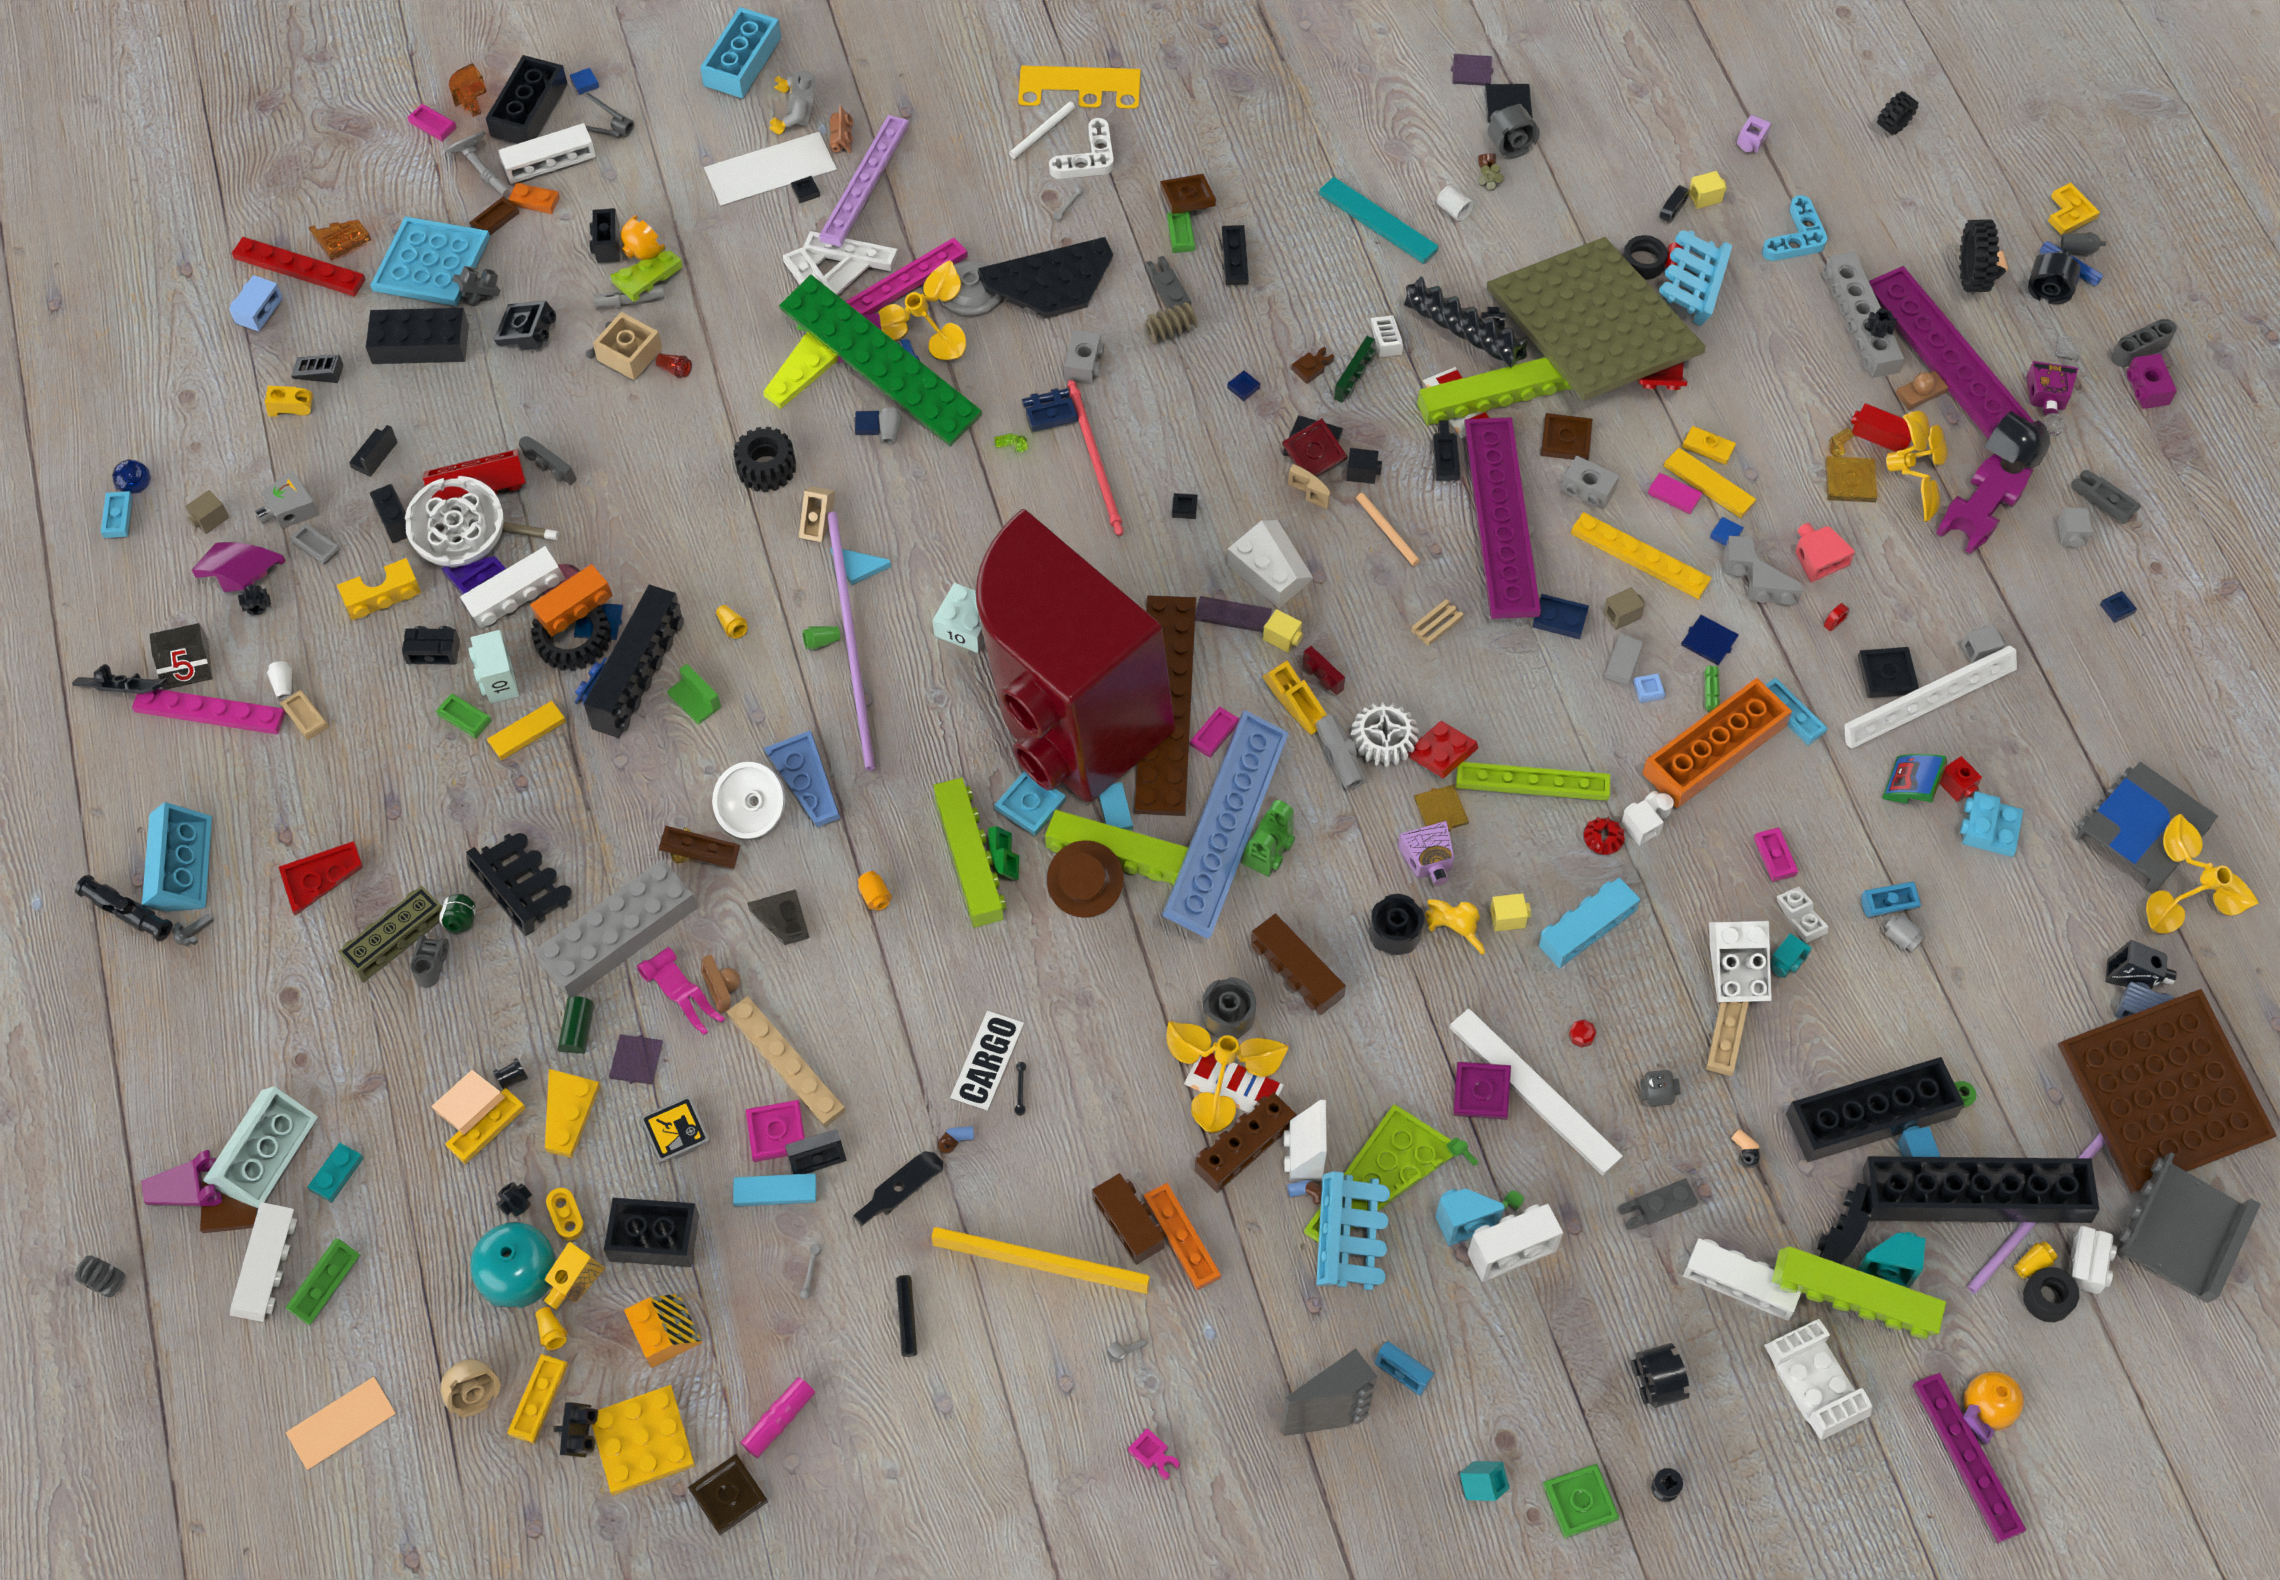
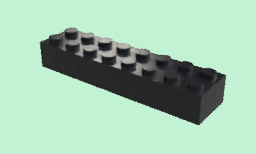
(1980, 1189)

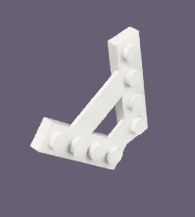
(853, 258)

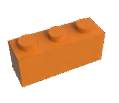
(571, 600)

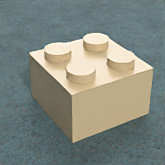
(627, 345)

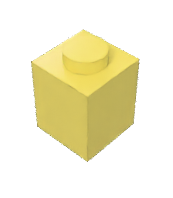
(1707, 189)
(1283, 631)
(1509, 912)

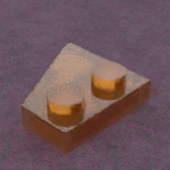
(340, 237)

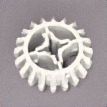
(1372, 742)

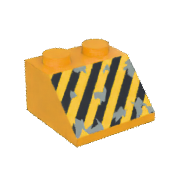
(662, 1327)

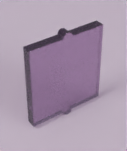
(1472, 69)
(636, 1059)

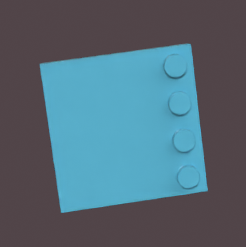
(426, 258)

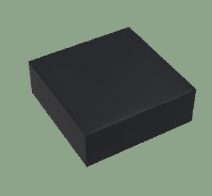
(805, 189)
(1184, 506)

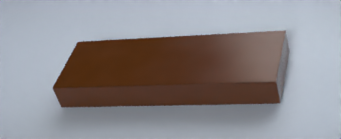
(699, 847)

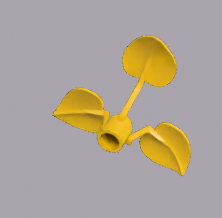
(942, 284)
(1904, 460)
(2231, 894)
(1260, 1056)

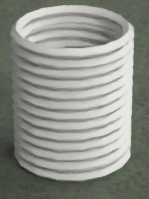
(1455, 202)

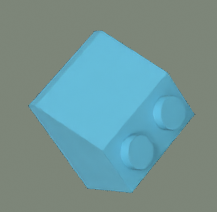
(1464, 1212)

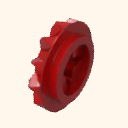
(1594, 839)

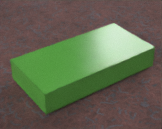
(1181, 232)
(463, 716)

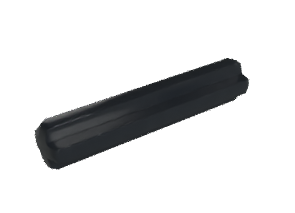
(906, 1316)

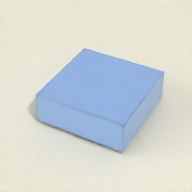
(1649, 688)

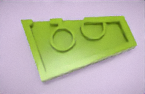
(644, 274)

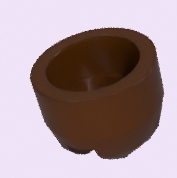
(1487, 159)

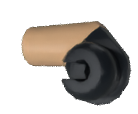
(2002, 264)
(1749, 1147)

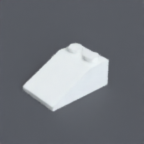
(1306, 1144)

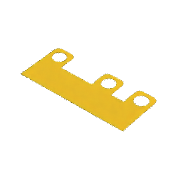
(1085, 79)

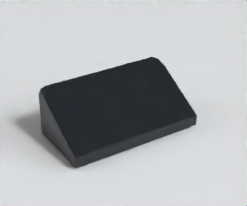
(816, 1152)

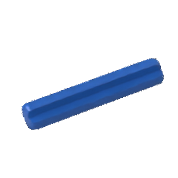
(2087, 272)

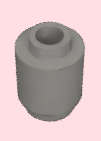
(1904, 932)

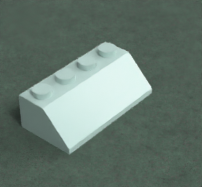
(261, 1147)

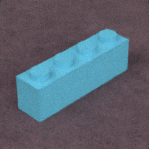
(1588, 922)

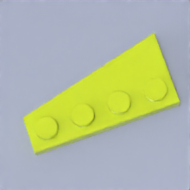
(800, 369)

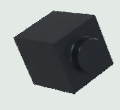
(1363, 466)

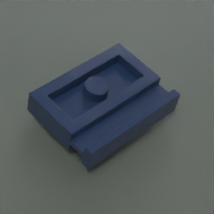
(1561, 616)

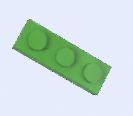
(322, 1281)

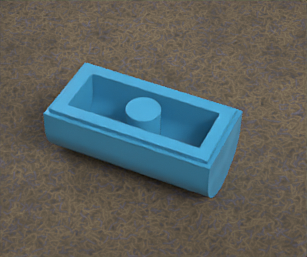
(1890, 899)
(1404, 1368)

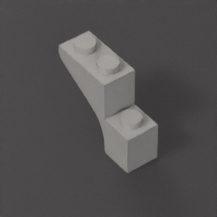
(1765, 582)

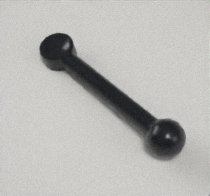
(1020, 1108)

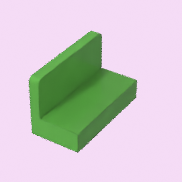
(694, 695)

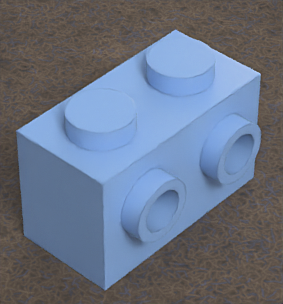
(255, 303)

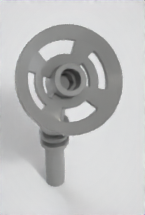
(467, 147)

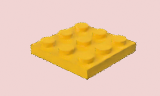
(642, 1440)

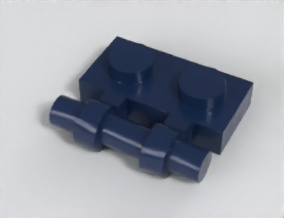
(1051, 414)

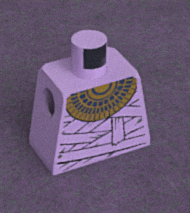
(1428, 851)

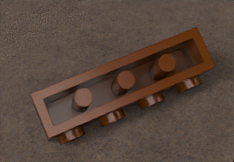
(1297, 964)
(1244, 1142)

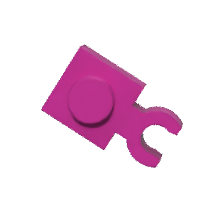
(1151, 1451)

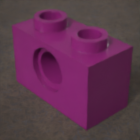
(2151, 381)

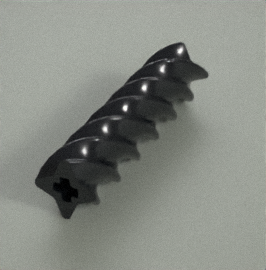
(1466, 322)

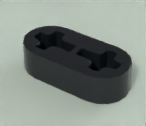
(1674, 203)

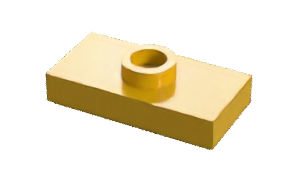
(1709, 445)

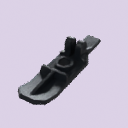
(105, 681)
(910, 1177)

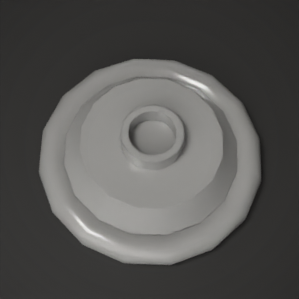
(972, 297)

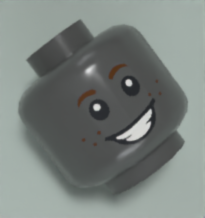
(1659, 1088)

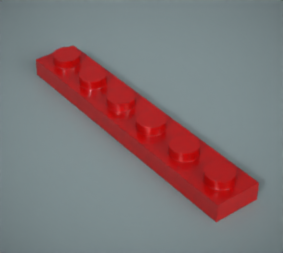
(298, 266)

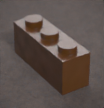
(1129, 1218)

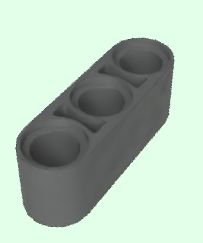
(2144, 342)

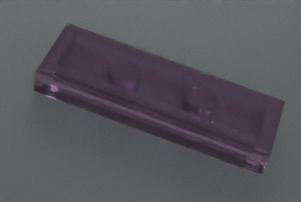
(1232, 614)

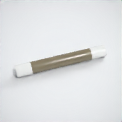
(530, 531)

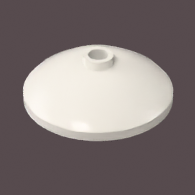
(735, 797)

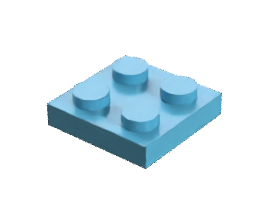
(1029, 804)

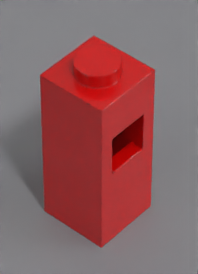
(1881, 428)

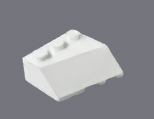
(1269, 562)

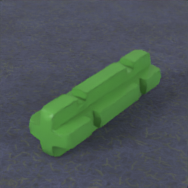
(1712, 688)

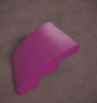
(236, 564)

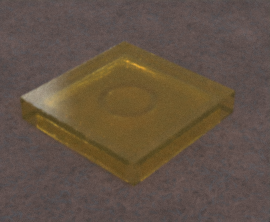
(1851, 479)

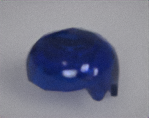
(130, 476)

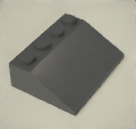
(1331, 1398)

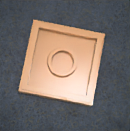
(468, 1102)

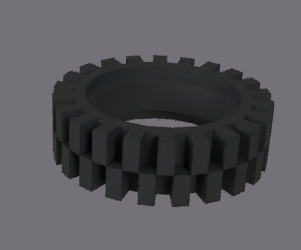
(1979, 255)
(577, 655)

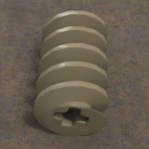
(1170, 320)

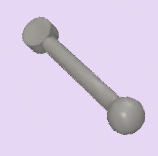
(1058, 215)
(814, 1251)

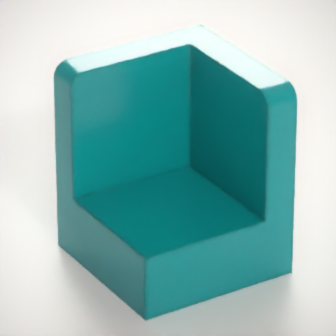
(1484, 1480)

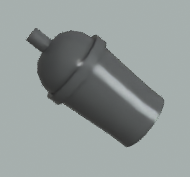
(2081, 243)

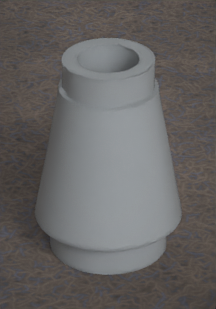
(889, 424)

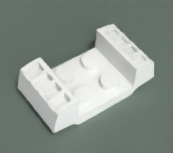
(1817, 1380)

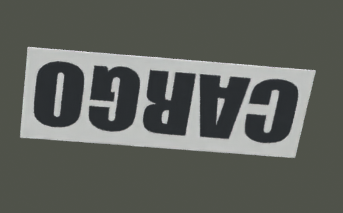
(987, 1060)

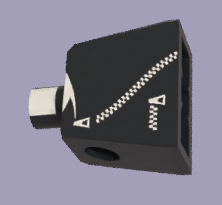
(2139, 964)

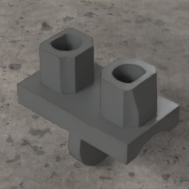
(475, 287)

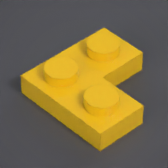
(2075, 209)

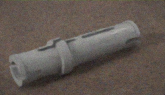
(618, 298)

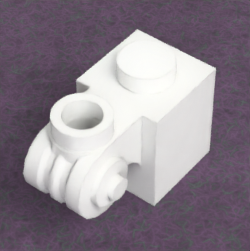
(1644, 819)

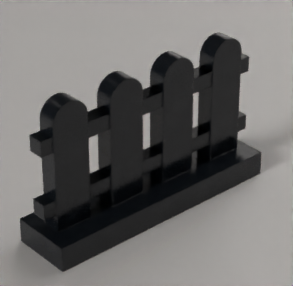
(511, 898)

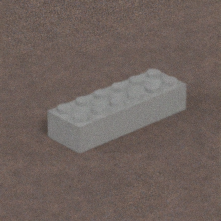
(616, 929)

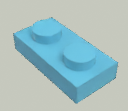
(116, 514)

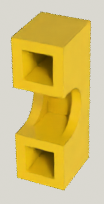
(363, 600)

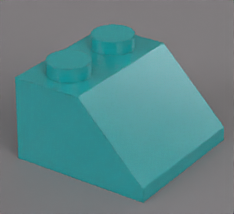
(1896, 1259)

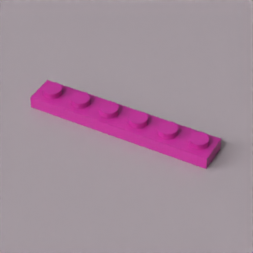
(906, 278)
(210, 710)

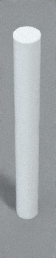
(1044, 128)

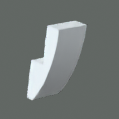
(1800, 913)

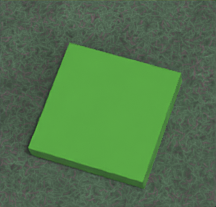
(1580, 1501)

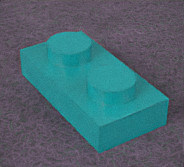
(335, 1172)

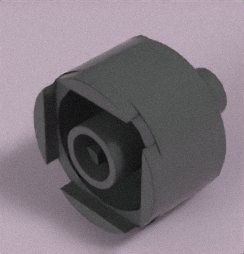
(1513, 131)
(1229, 1007)

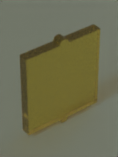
(1441, 806)

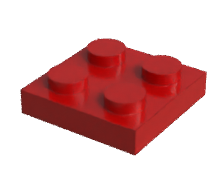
(1443, 749)

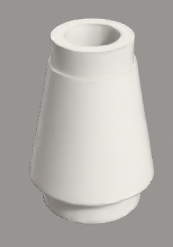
(281, 679)

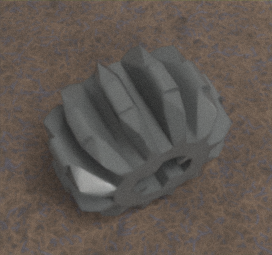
(99, 1276)

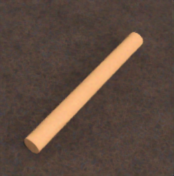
(1388, 529)

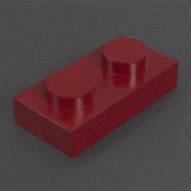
(1327, 674)

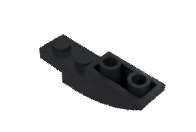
(1849, 1228)

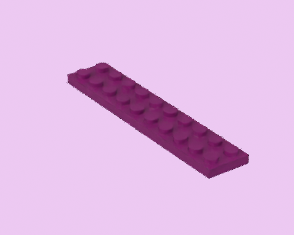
(1945, 350)
(1501, 518)

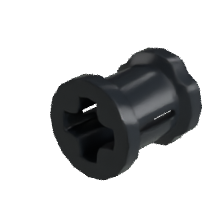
(510, 1074)

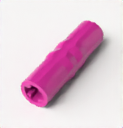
(777, 1417)

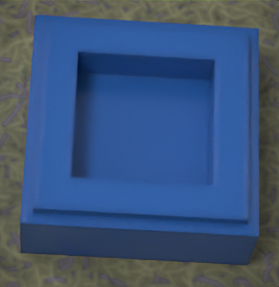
(584, 81)
(1725, 529)

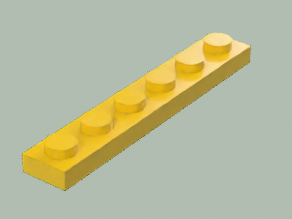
(1641, 555)

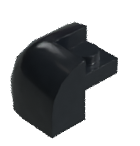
(2019, 440)

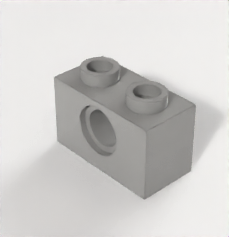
(1083, 357)
(1583, 473)

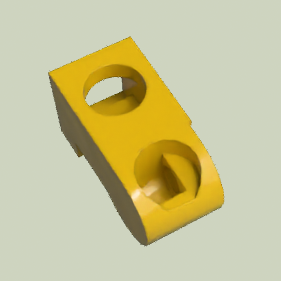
(288, 400)

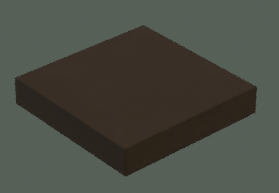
(728, 1494)

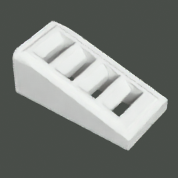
(1387, 348)

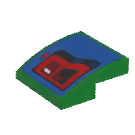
(1915, 777)

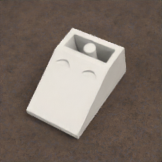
(1741, 960)

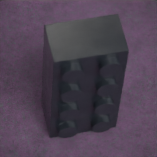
(526, 100)
(417, 335)

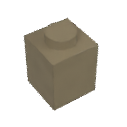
(206, 512)
(1624, 608)

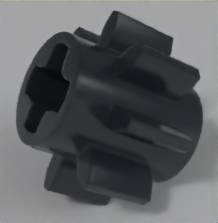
(1498, 316)
(1881, 323)
(254, 599)
(514, 1199)

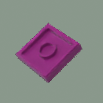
(1482, 1090)

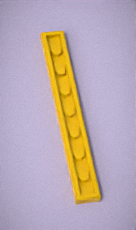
(1040, 1260)

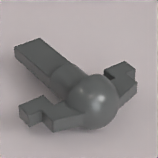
(182, 936)

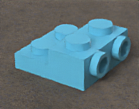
(1991, 824)

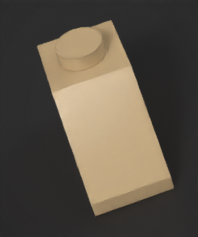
(814, 519)

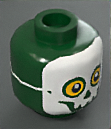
(457, 913)

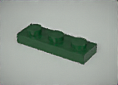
(1355, 369)

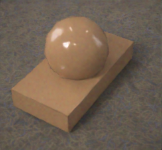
(1922, 389)
(719, 982)

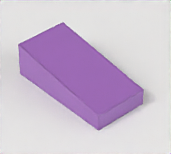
(1982, 1430)

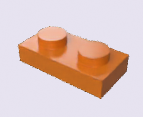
(534, 198)

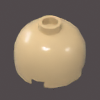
(468, 1387)

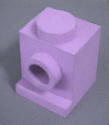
(1752, 139)

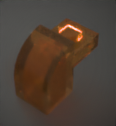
(465, 87)

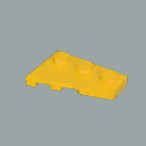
(568, 1110)

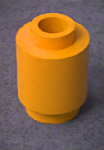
(874, 891)

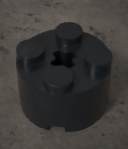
(2054, 277)
(1396, 924)
(1661, 1376)

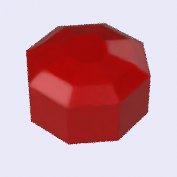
(1582, 1033)

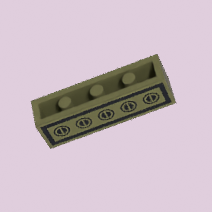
(391, 934)

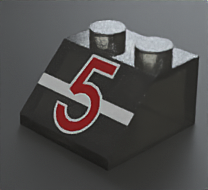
(181, 655)

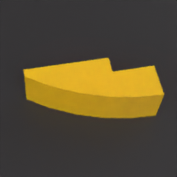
(1295, 696)

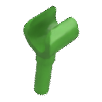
(1459, 1147)
(1513, 1199)

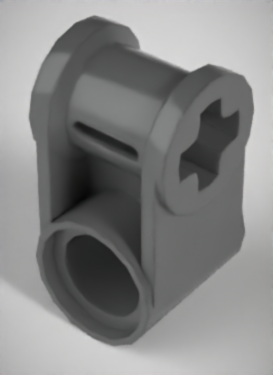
(428, 955)

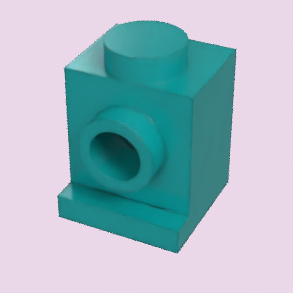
(1789, 956)

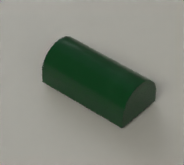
(576, 1025)

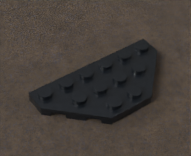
(1052, 279)

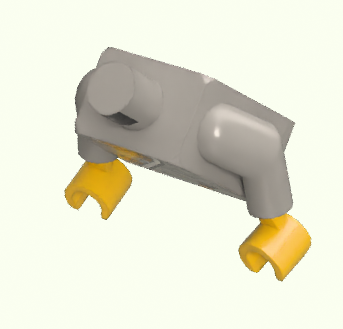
(799, 99)

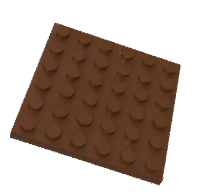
(2166, 1087)

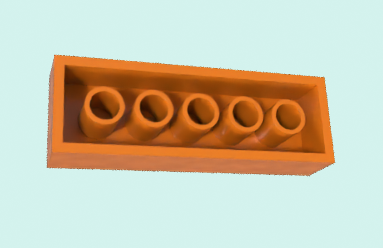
(1717, 742)

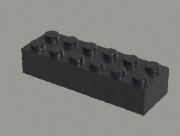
(634, 661)
(1874, 1109)

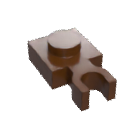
(1312, 366)

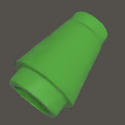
(820, 636)

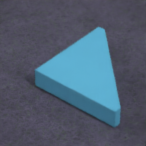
(862, 566)

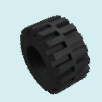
(762, 444)

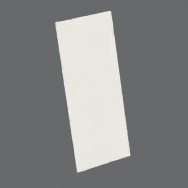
(769, 168)

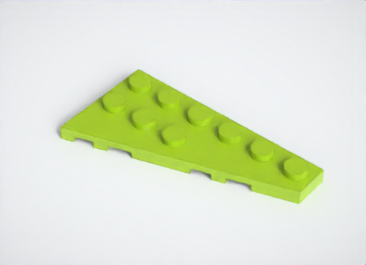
(1398, 1155)

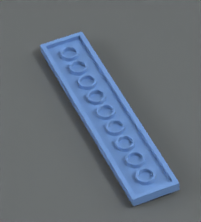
(1225, 825)

